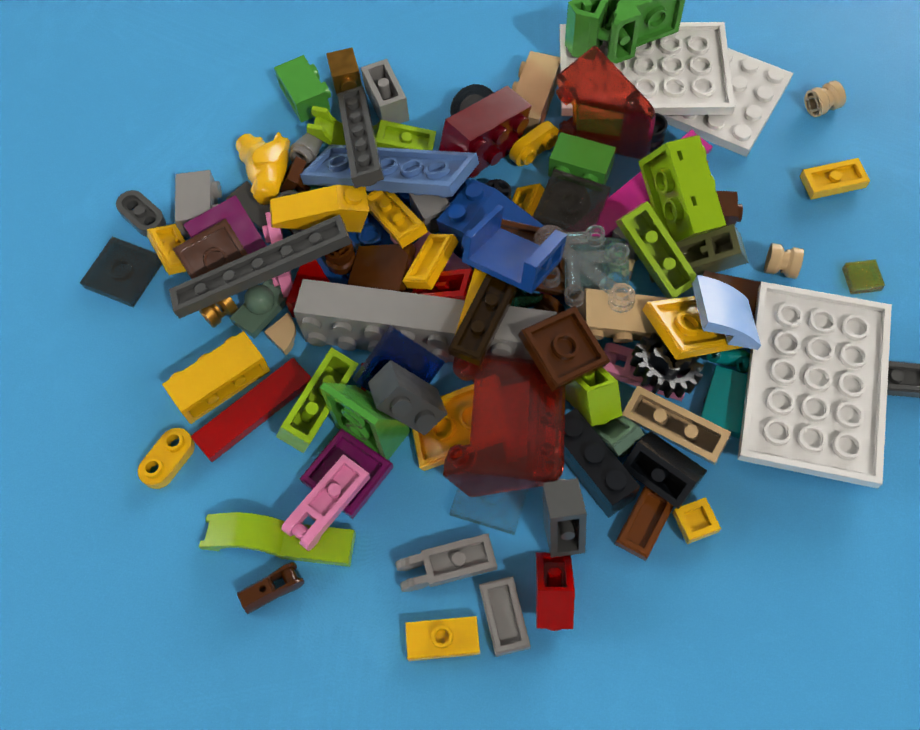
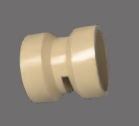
(829, 97)
(788, 261)

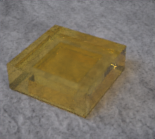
(863, 277)

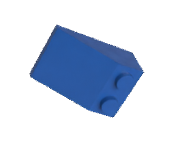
(472, 204)

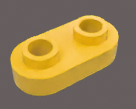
(534, 143)
(167, 458)

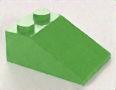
(357, 414)

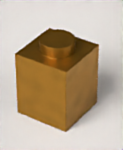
(344, 70)

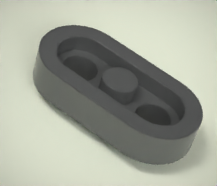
(145, 213)

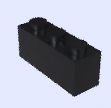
(597, 465)

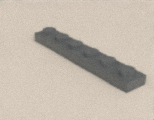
(360, 138)
(259, 266)

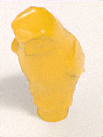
(264, 164)

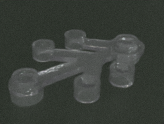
(583, 262)

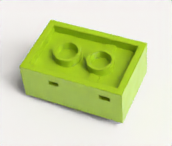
(682, 188)

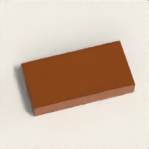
(644, 524)

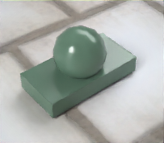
(259, 308)
(619, 435)

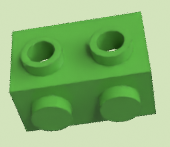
(302, 87)
(582, 158)

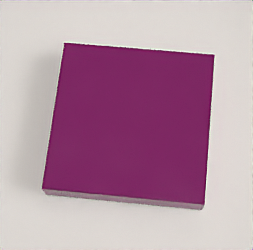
(237, 218)
(365, 457)

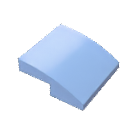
(725, 312)

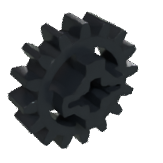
(661, 370)

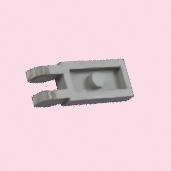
(449, 562)

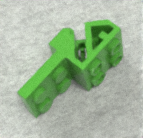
(620, 23)

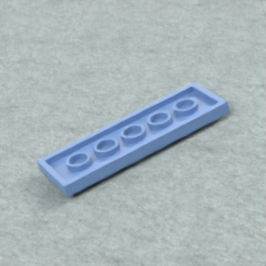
(403, 170)

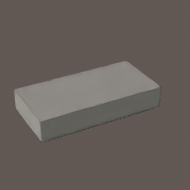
(504, 616)

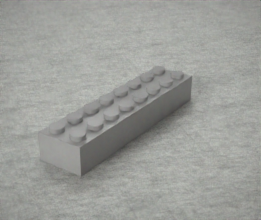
(361, 315)

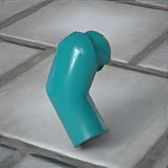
(731, 358)

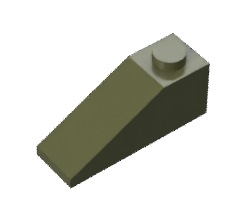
(714, 250)

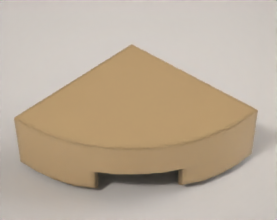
(283, 333)

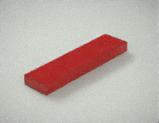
(251, 410)

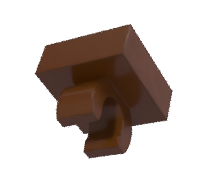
(292, 177)

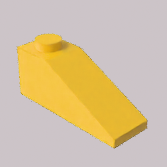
(318, 205)

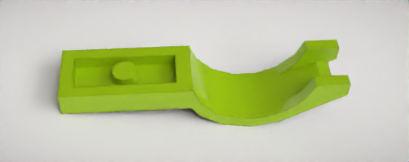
(387, 133)
(265, 535)

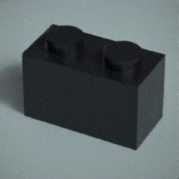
(664, 469)

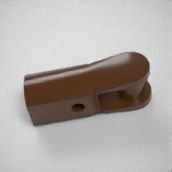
(265, 590)

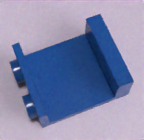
(509, 255)

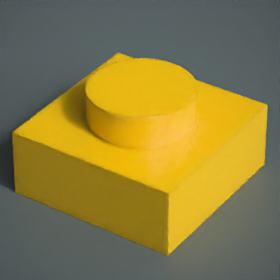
(696, 520)

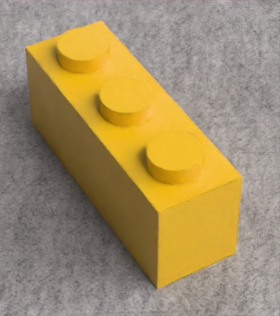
(216, 377)

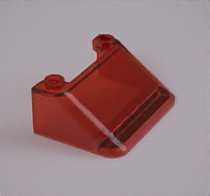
(605, 105)
(513, 429)

